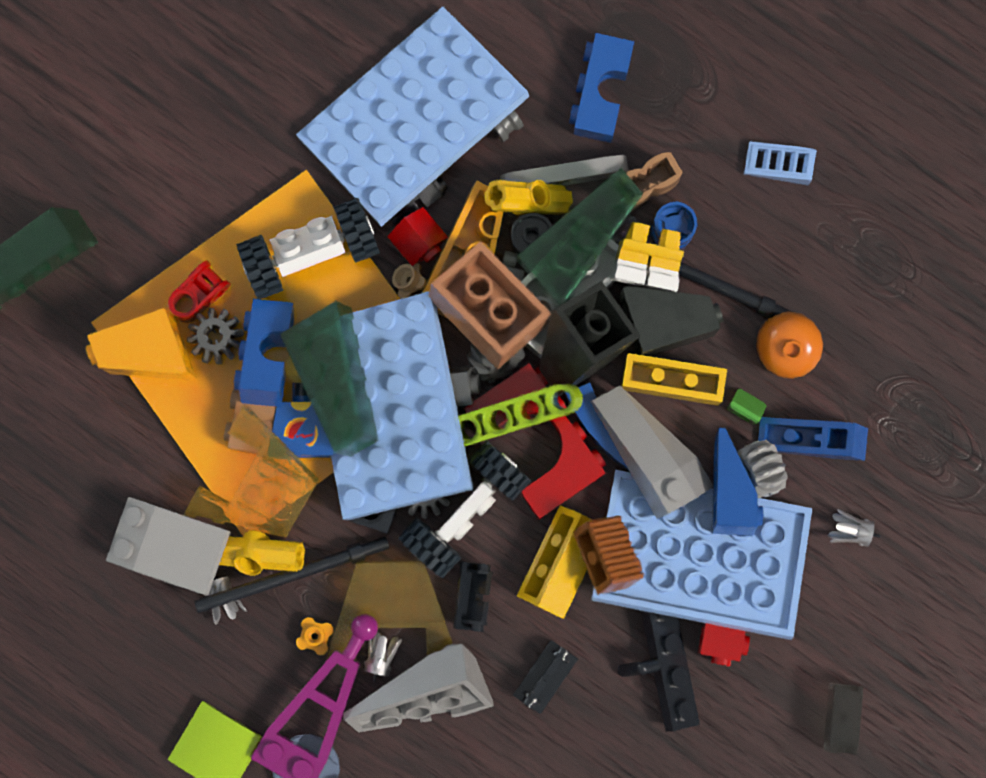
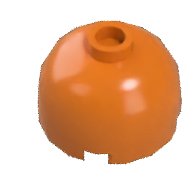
(789, 345)

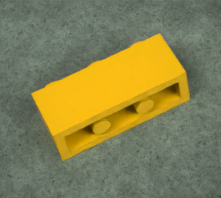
(673, 379)
(557, 566)

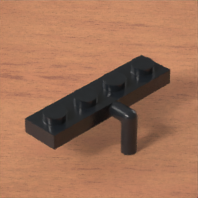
(670, 671)

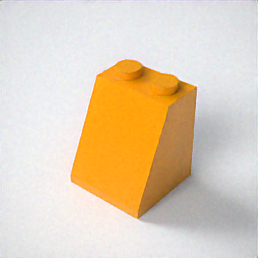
(142, 348)

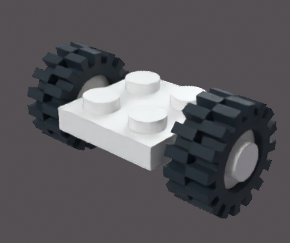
(307, 247)
(430, 545)

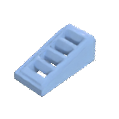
(781, 150)

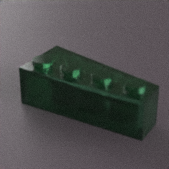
(572, 244)
(41, 249)
(332, 375)

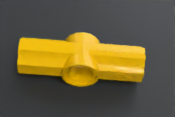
(528, 197)
(258, 552)

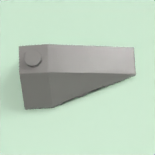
(656, 459)
(435, 685)

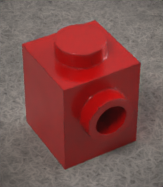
(418, 237)
(723, 643)

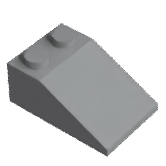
(168, 546)

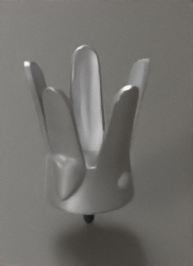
(852, 530)
(231, 608)
(379, 660)

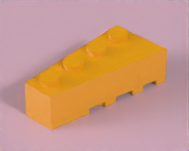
(474, 224)

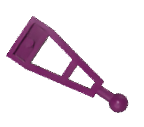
(290, 758)

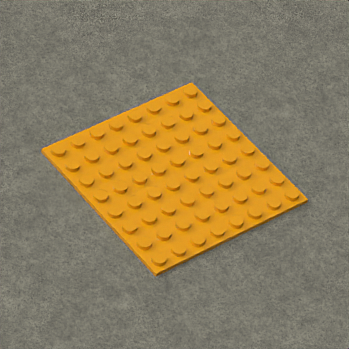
(200, 408)

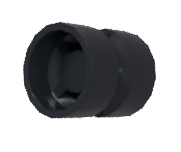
(527, 229)

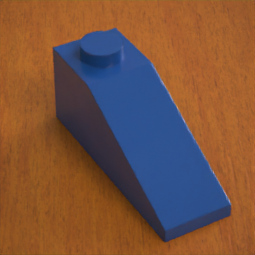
(815, 437)
(734, 496)

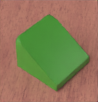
(746, 407)

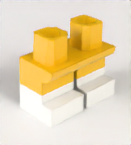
(646, 263)

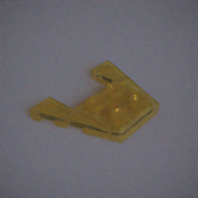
(271, 489)
(397, 597)

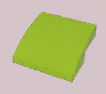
(215, 745)

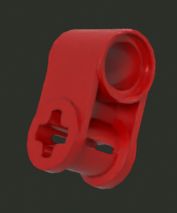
(199, 291)

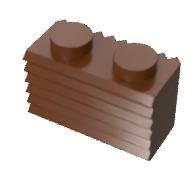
(608, 554)

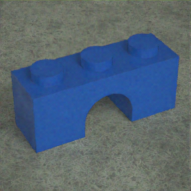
(607, 59)
(262, 379)

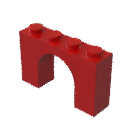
(577, 464)

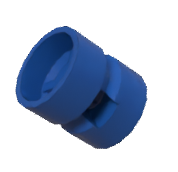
(675, 217)

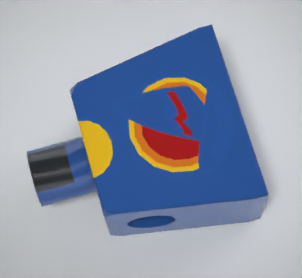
(300, 427)

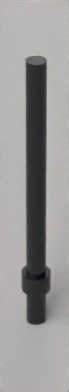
(764, 306)
(353, 553)

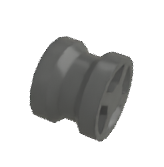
(506, 126)

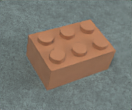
(489, 305)

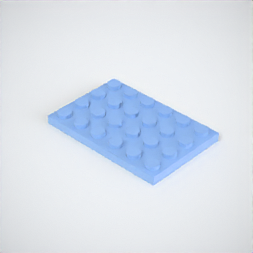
(412, 115)
(413, 412)
(710, 576)

